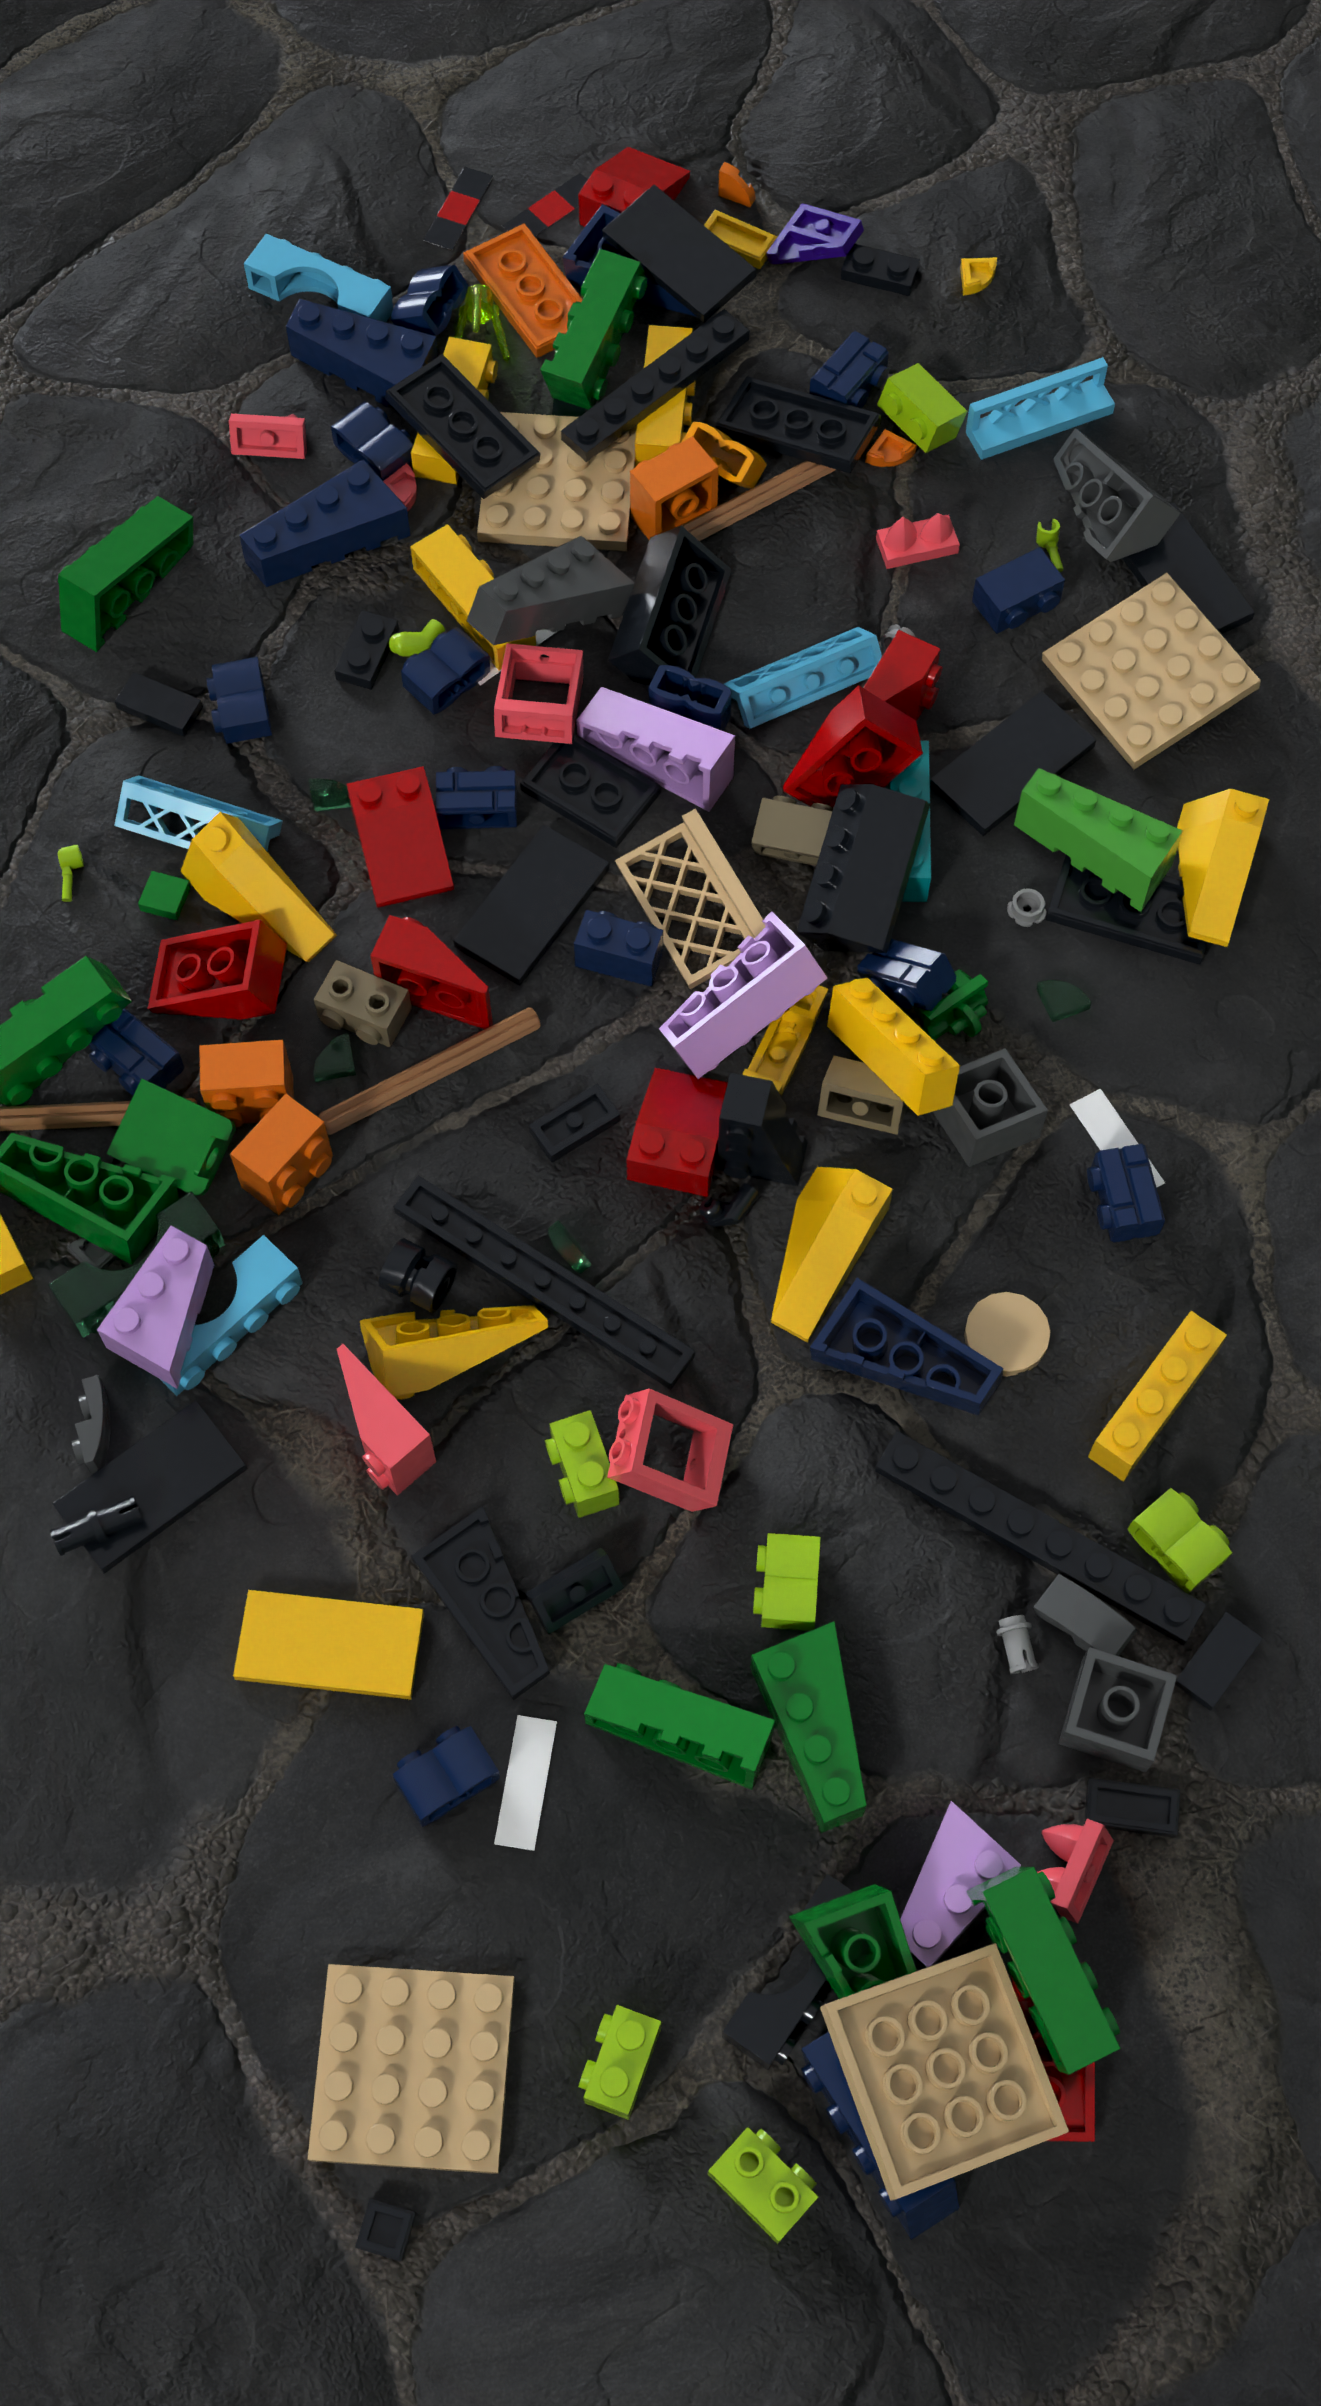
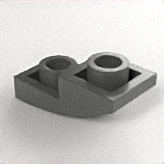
(94, 1432)
(1084, 1617)

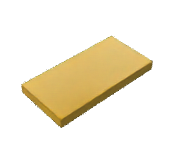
(329, 1644)

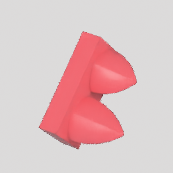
(268, 436)
(917, 541)
(1086, 1852)

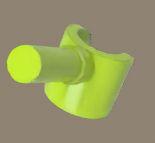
(1049, 540)
(69, 859)

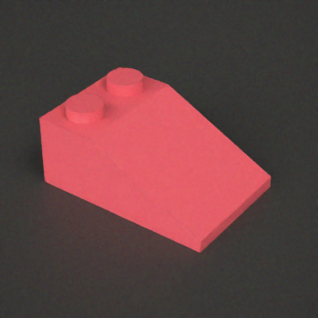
(392, 1439)

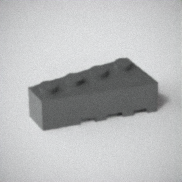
(550, 592)

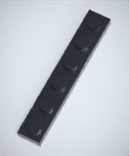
(655, 385)

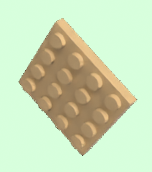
(562, 492)
(1150, 670)
(412, 2069)
(943, 2071)

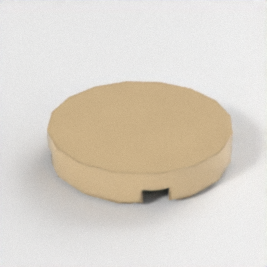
(1008, 1331)

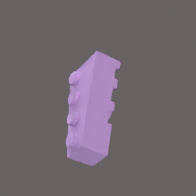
(661, 745)
(743, 997)

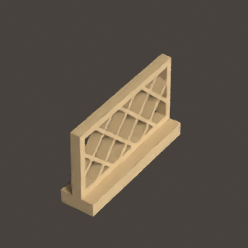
(718, 875)

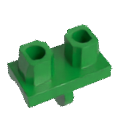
(959, 1009)

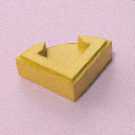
(977, 274)

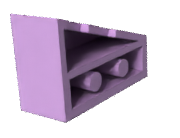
(160, 1307)
(939, 1902)

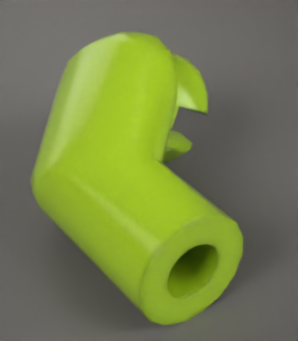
(410, 643)

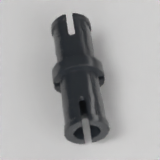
(96, 1525)

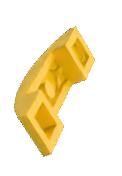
(786, 1041)

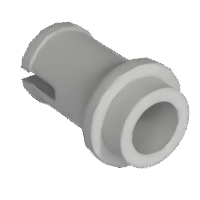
(1017, 1643)

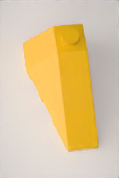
(1216, 859)
(246, 883)
(826, 1238)
(423, 1353)

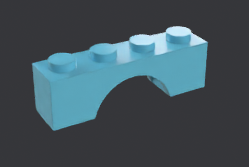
(284, 269)
(263, 1283)

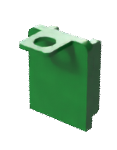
(172, 1138)

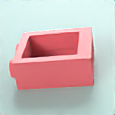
(538, 719)
(705, 1459)

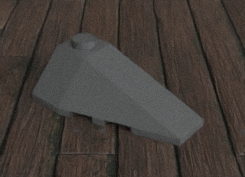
(1112, 502)

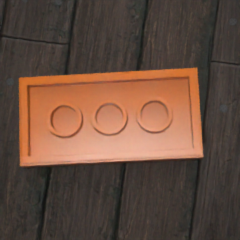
(525, 286)

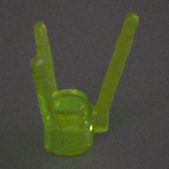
(478, 309)

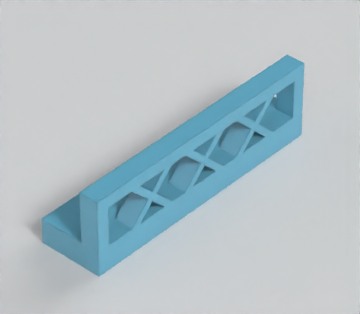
(1041, 412)
(805, 676)
(188, 806)

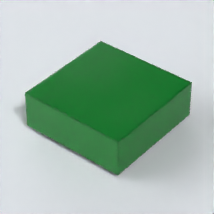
(164, 895)

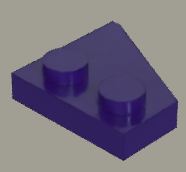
(815, 236)

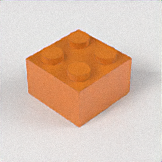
(673, 488)
(244, 1078)
(282, 1155)

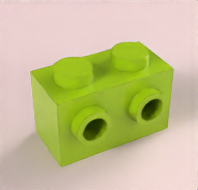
(922, 407)
(584, 1464)
(623, 2060)
(764, 2183)

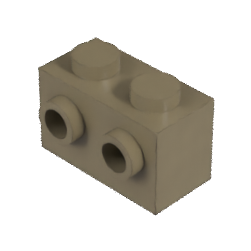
(790, 830)
(362, 1004)
(859, 1097)

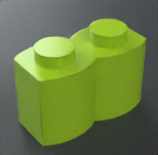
(1180, 1539)
(789, 1581)

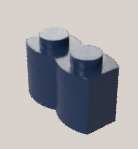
(430, 299)
(370, 436)
(445, 670)
(692, 698)
(240, 700)
(445, 1775)

